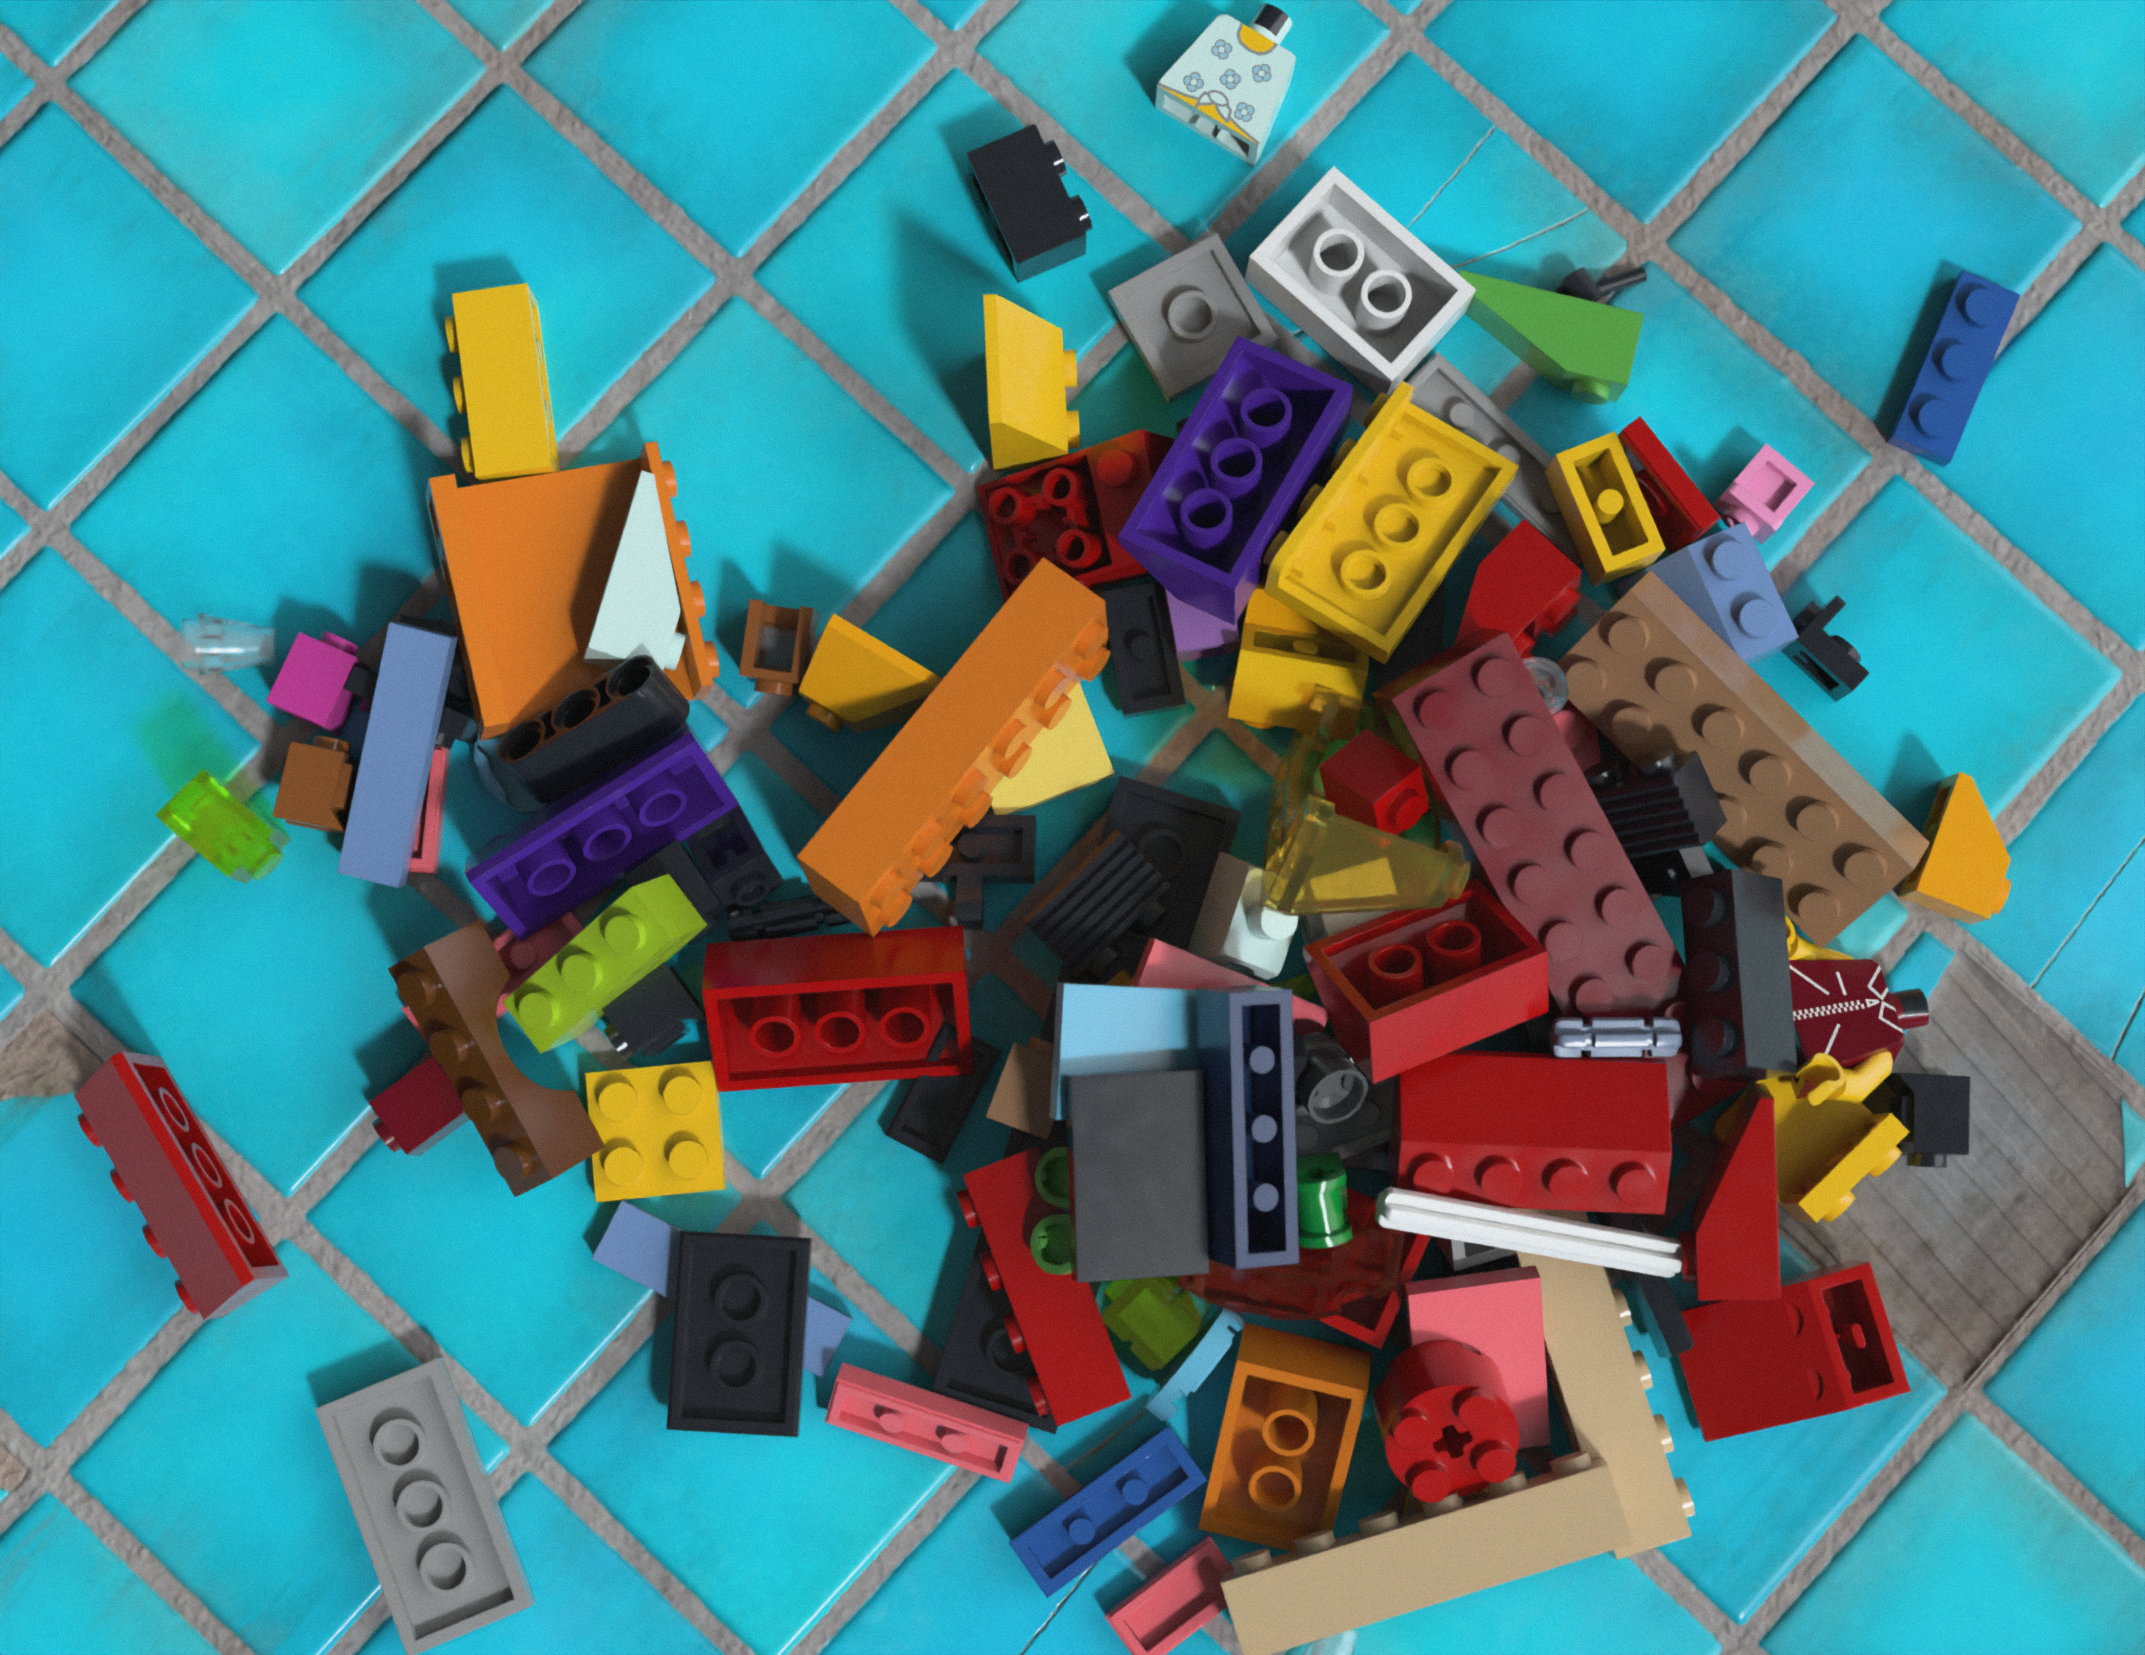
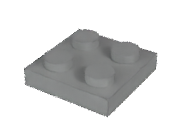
(1189, 315)

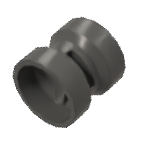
(1330, 1084)

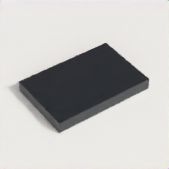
(1137, 1174)
(739, 1333)

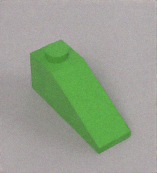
(1560, 336)

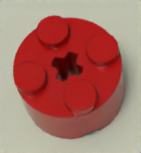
(1446, 1421)

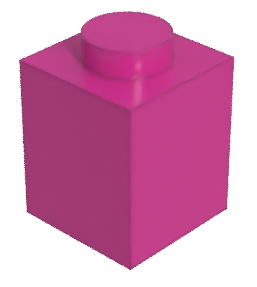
(315, 679)

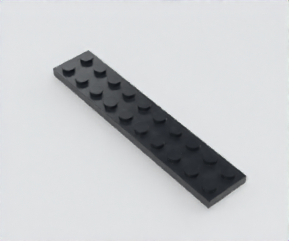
(1183, 844)

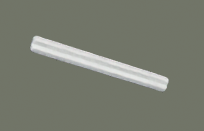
(1528, 1232)

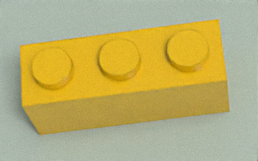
(502, 384)

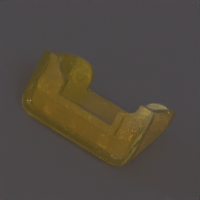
(1333, 863)

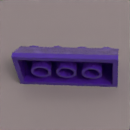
(1237, 477)
(599, 833)

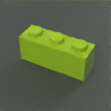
(604, 962)

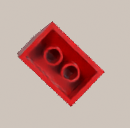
(1428, 981)

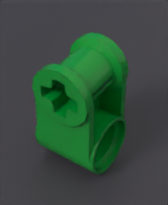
(1322, 1201)

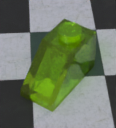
(225, 827)

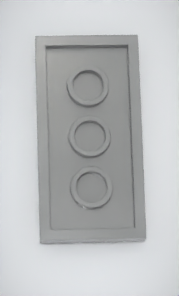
(425, 1506)

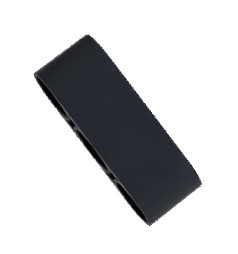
(593, 729)

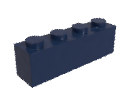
(1249, 1124)

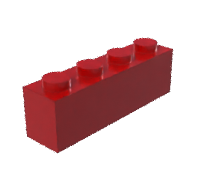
(1051, 1312)

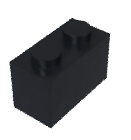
(1028, 202)

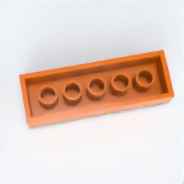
(958, 749)

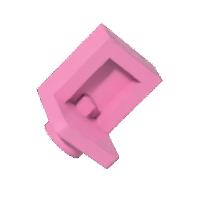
(1763, 494)

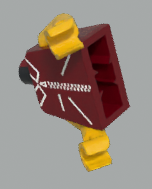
(1845, 1022)

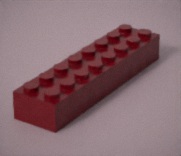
(1544, 843)

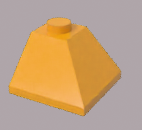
(862, 681)

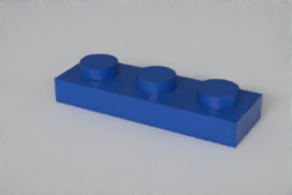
(1953, 368)
(1107, 1511)

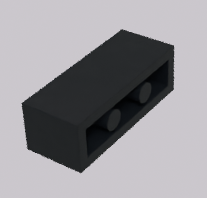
(1738, 976)

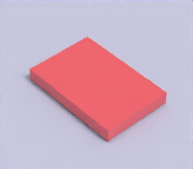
(1502, 1319)

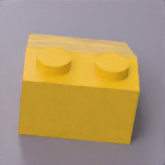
(1027, 387)

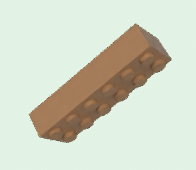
(1790, 801)

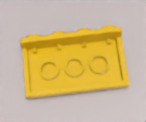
(1386, 525)

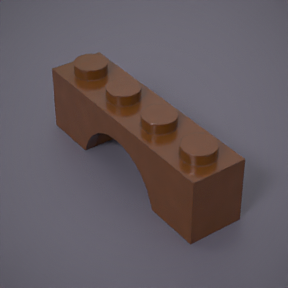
(455, 999)

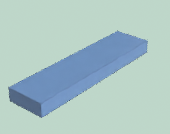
(397, 754)
(648, 1253)

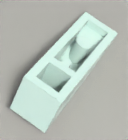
(640, 593)

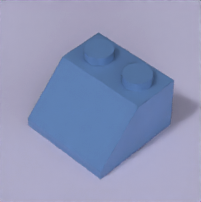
(1729, 590)

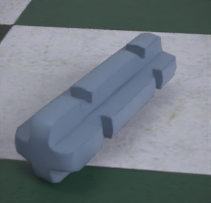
(1615, 1037)

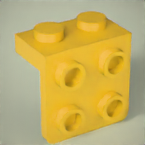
(1822, 1149)

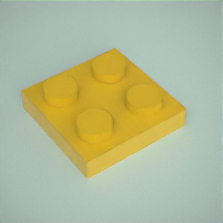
(656, 1131)

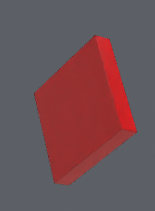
(1672, 497)

